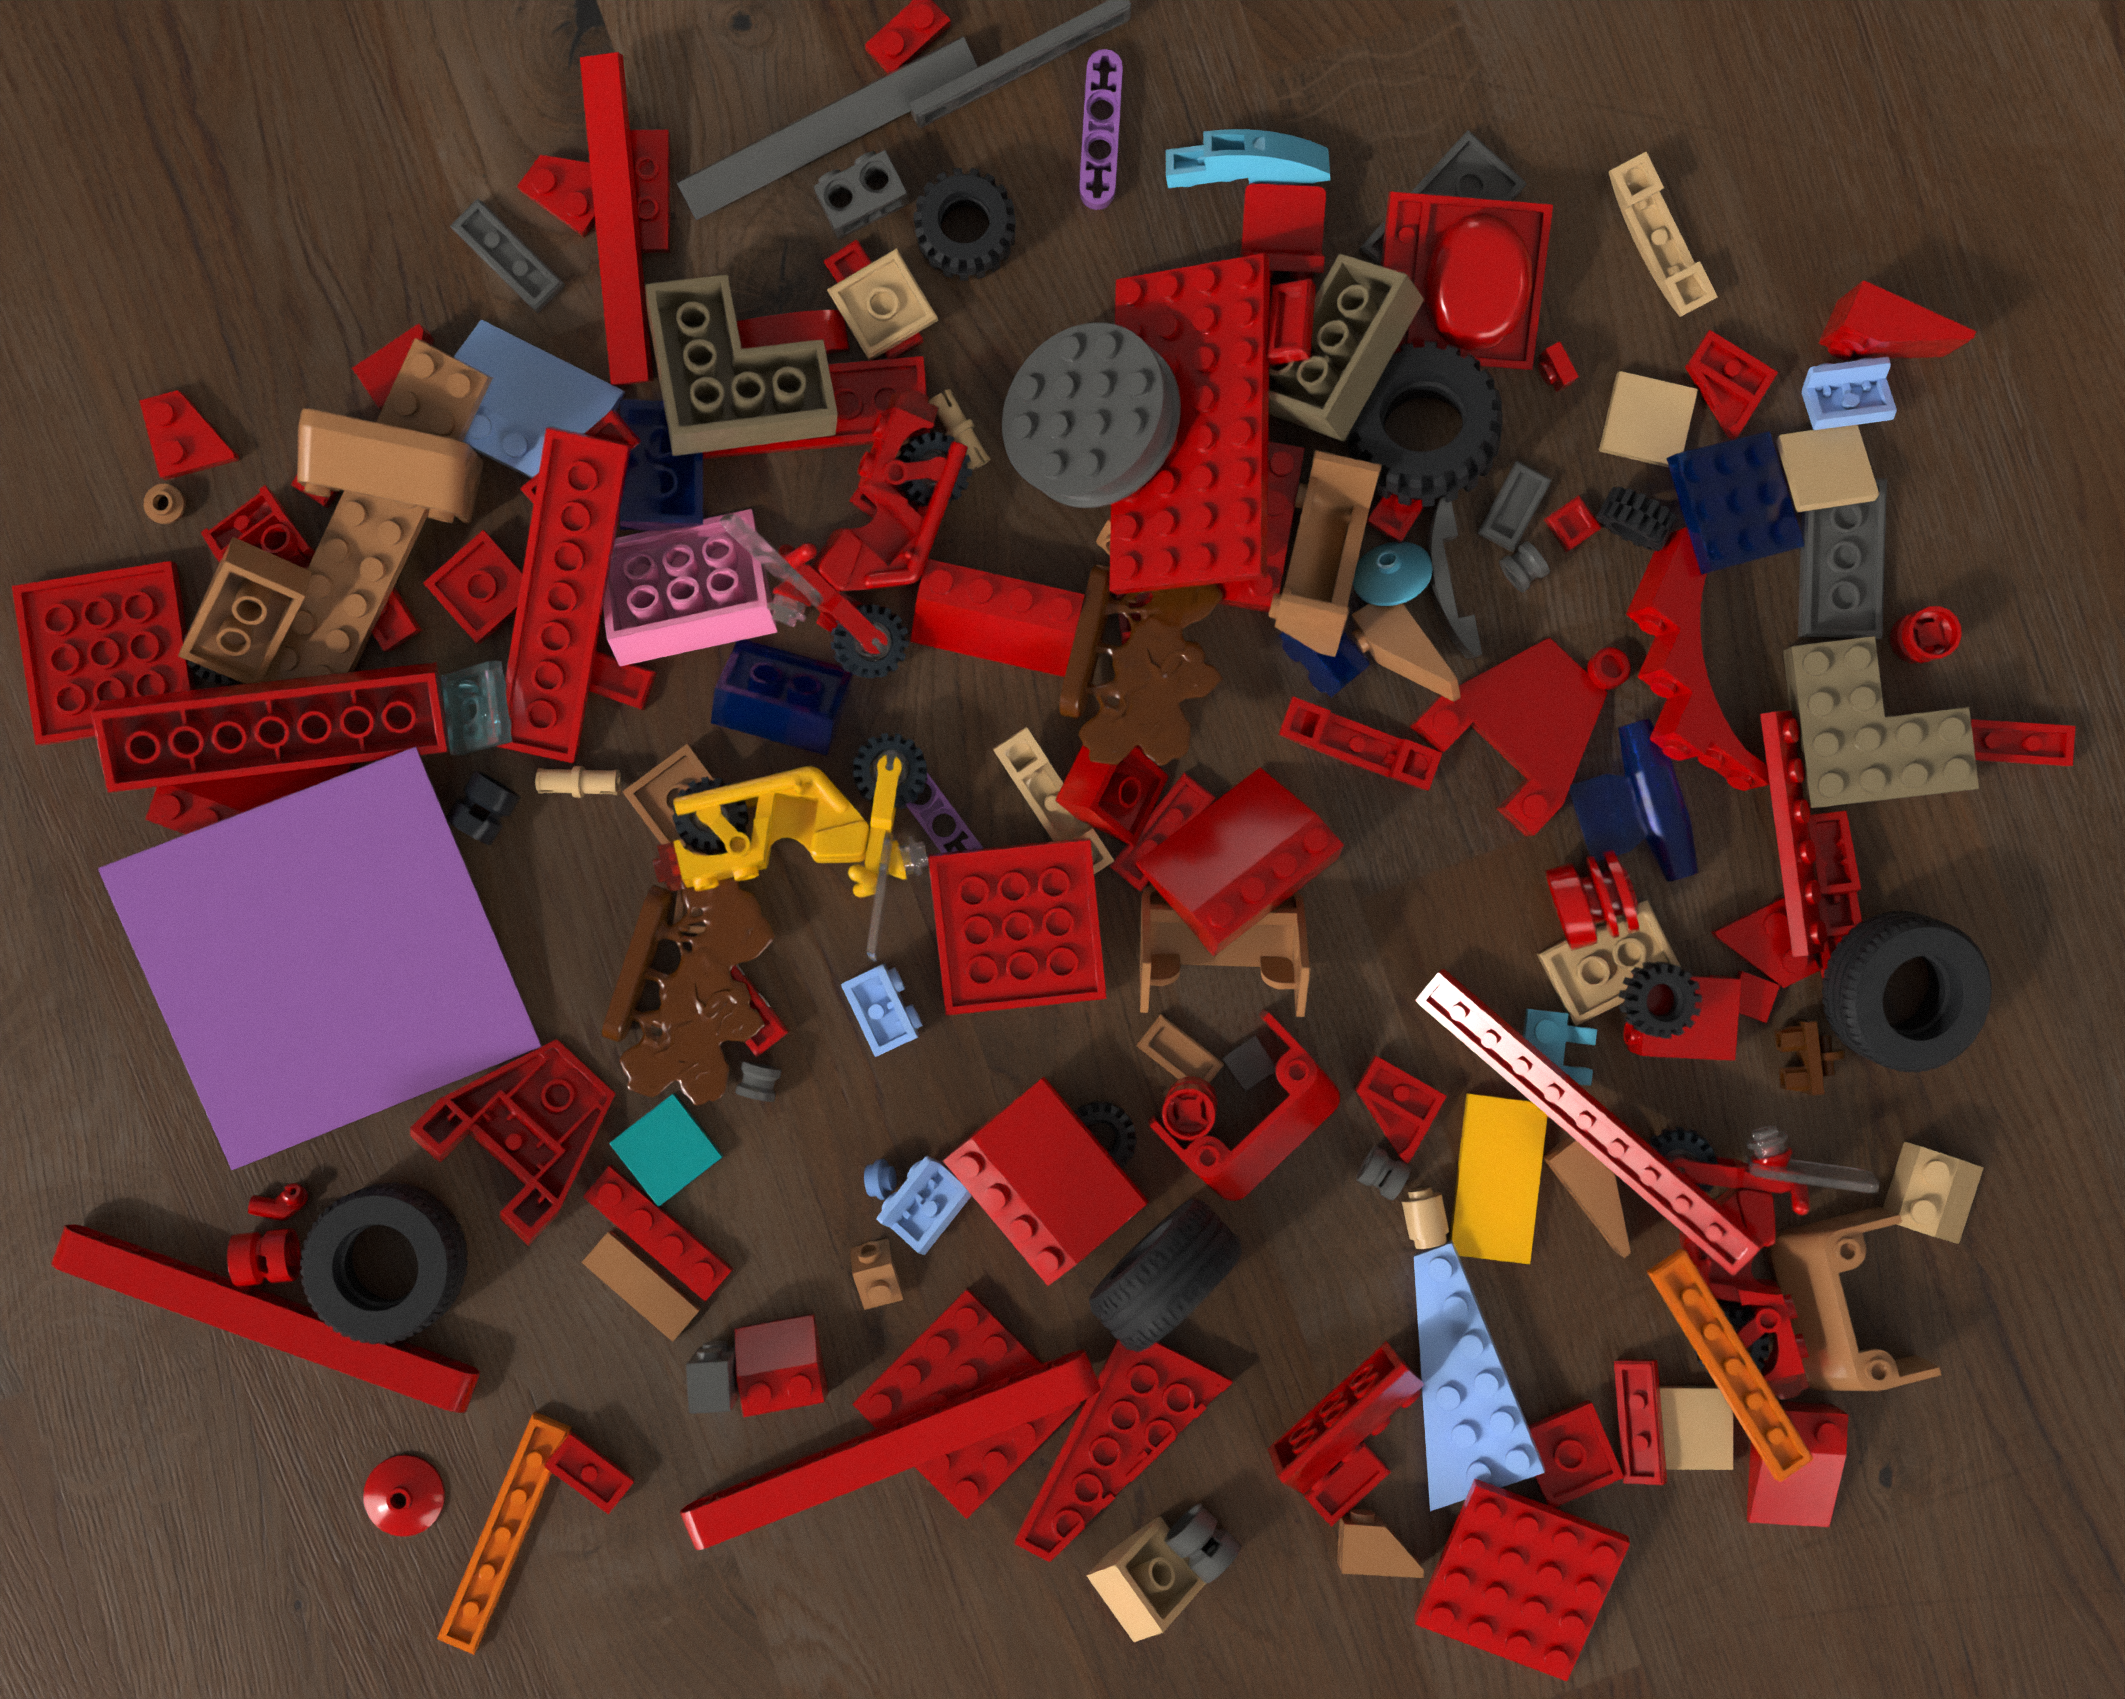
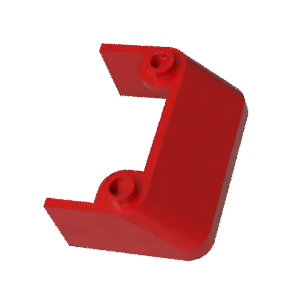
(1239, 1171)

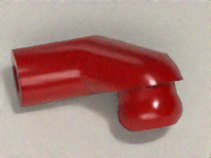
(281, 1207)

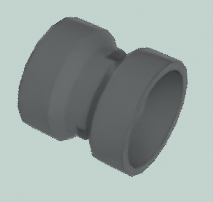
(1383, 1173)

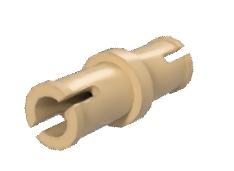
(959, 427)
(578, 781)

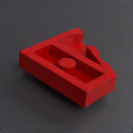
(563, 190)
(1729, 381)
(182, 437)
(1765, 943)
(1399, 1105)

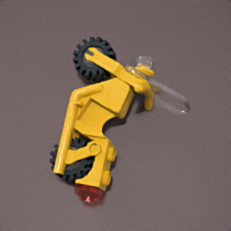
(807, 809)

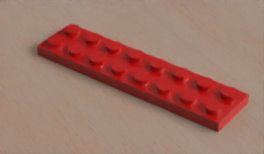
(563, 591)

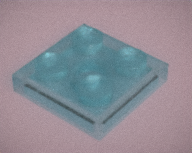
(476, 708)

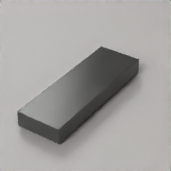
(507, 255)

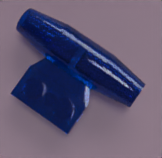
(1641, 805)

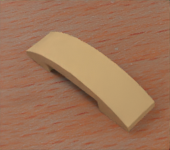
(1657, 236)
(1040, 787)

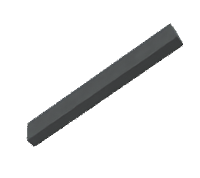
(1020, 61)

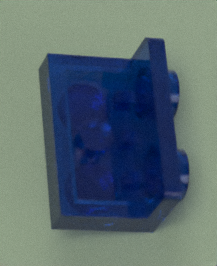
(1328, 672)

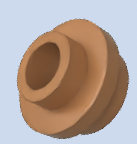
(174, 509)

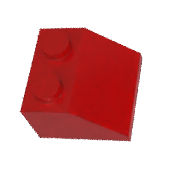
(1113, 796)
(779, 1365)

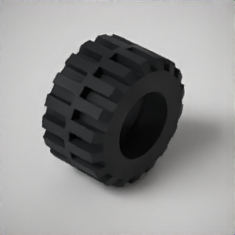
(958, 192)

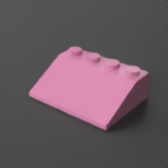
(684, 592)

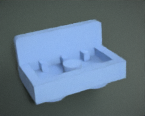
(1848, 393)
(881, 1009)
(924, 1204)

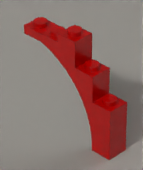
(1674, 668)

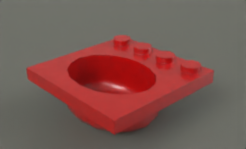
(1475, 269)

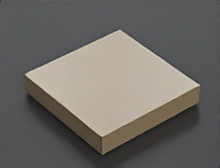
(882, 304)
(1647, 419)
(1827, 468)
(1696, 1428)

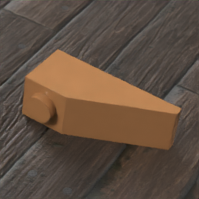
(1403, 647)
(1592, 1188)

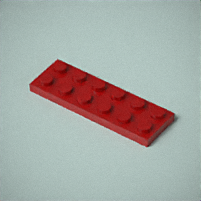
(860, 396)

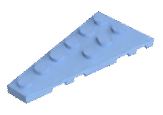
(1467, 1398)

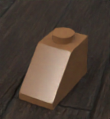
(1373, 1548)

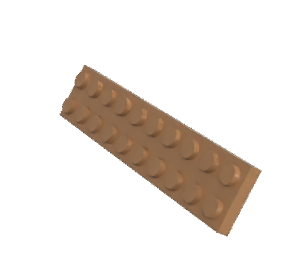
(371, 534)

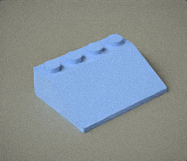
(528, 396)

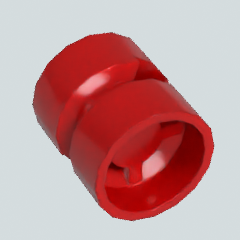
(1925, 635)
(1190, 1108)
(258, 1257)

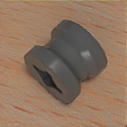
(1524, 566)
(758, 1081)

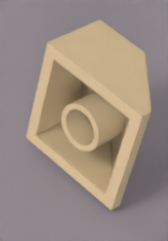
(1932, 1192)
(1145, 1581)

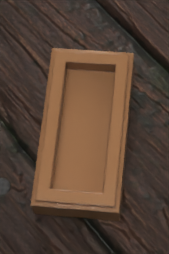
(1178, 1051)

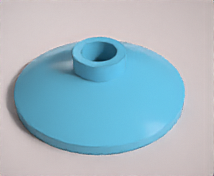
(1392, 573)

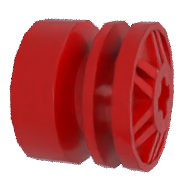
(1593, 899)

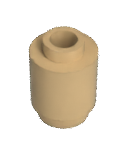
(1425, 1218)

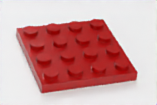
(98, 642)
(1017, 926)
(951, 1358)
(1521, 1579)

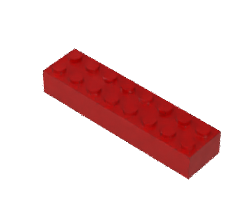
(269, 726)

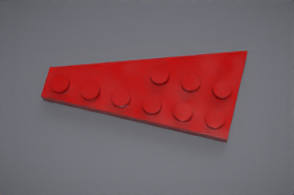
(1115, 1437)

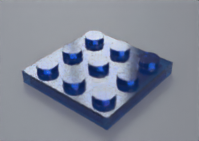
(1735, 502)

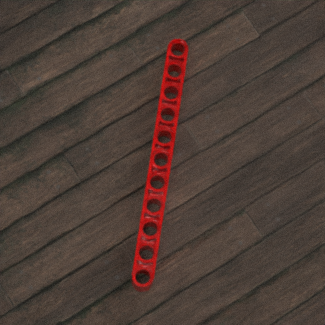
(261, 1317)
(890, 1449)

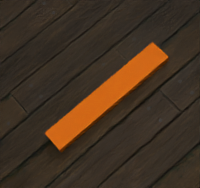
(1730, 1365)
(502, 1535)

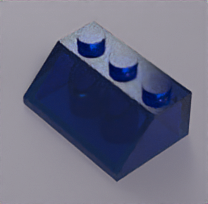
(658, 487)
(781, 696)

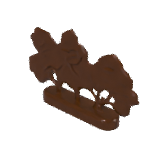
(1150, 669)
(698, 1000)

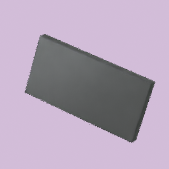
(1464, 171)
(1843, 570)

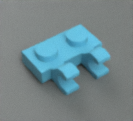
(1550, 1032)

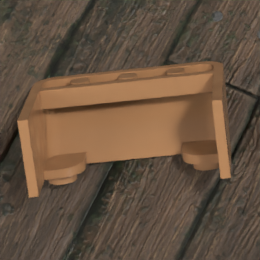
(387, 464)
(1325, 551)
(1274, 944)
(1808, 1267)

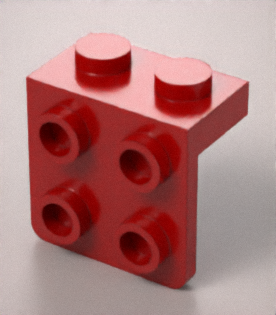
(1285, 226)

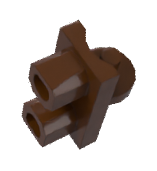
(1814, 1057)

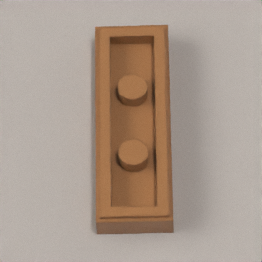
(641, 1285)

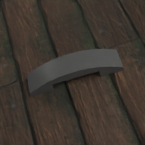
(1460, 630)

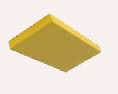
(1498, 1178)

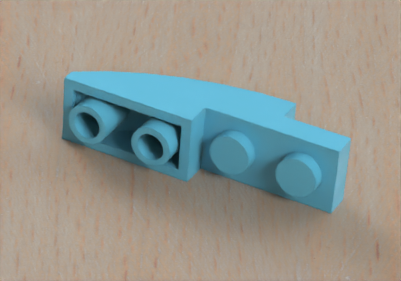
(1248, 154)

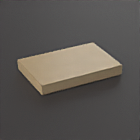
(1593, 976)

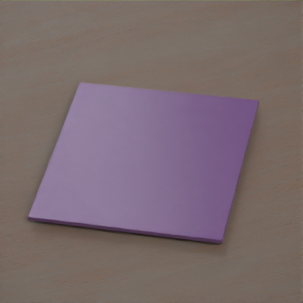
(321, 957)

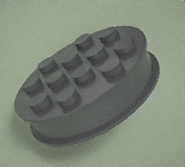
(1091, 415)

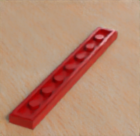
(616, 218)

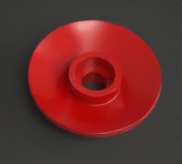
(416, 1481)

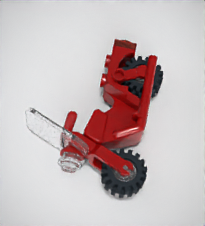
(879, 554)
(1752, 1204)

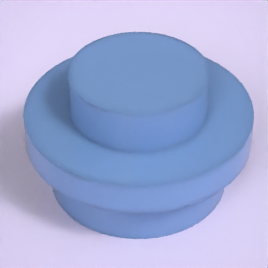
(880, 1179)

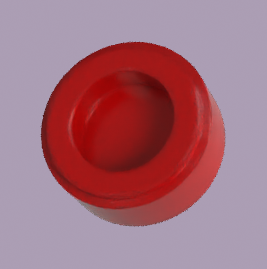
(1609, 668)

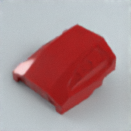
(263, 525)

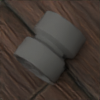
(1192, 1533)

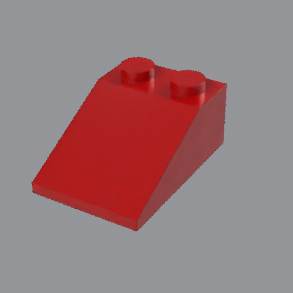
(1882, 324)
(1810, 1492)

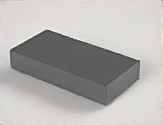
(1514, 506)

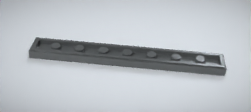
(823, 129)

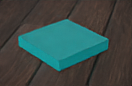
(666, 1149)

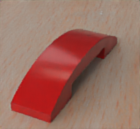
(795, 328)
(1359, 744)

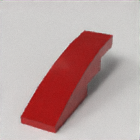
(1838, 878)

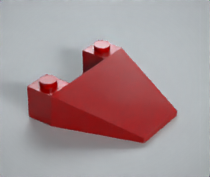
(1533, 713)
(533, 1120)

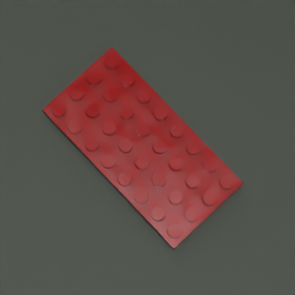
(1209, 500)

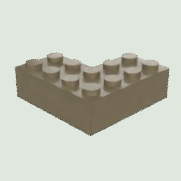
(1355, 332)
(730, 394)
(1852, 747)

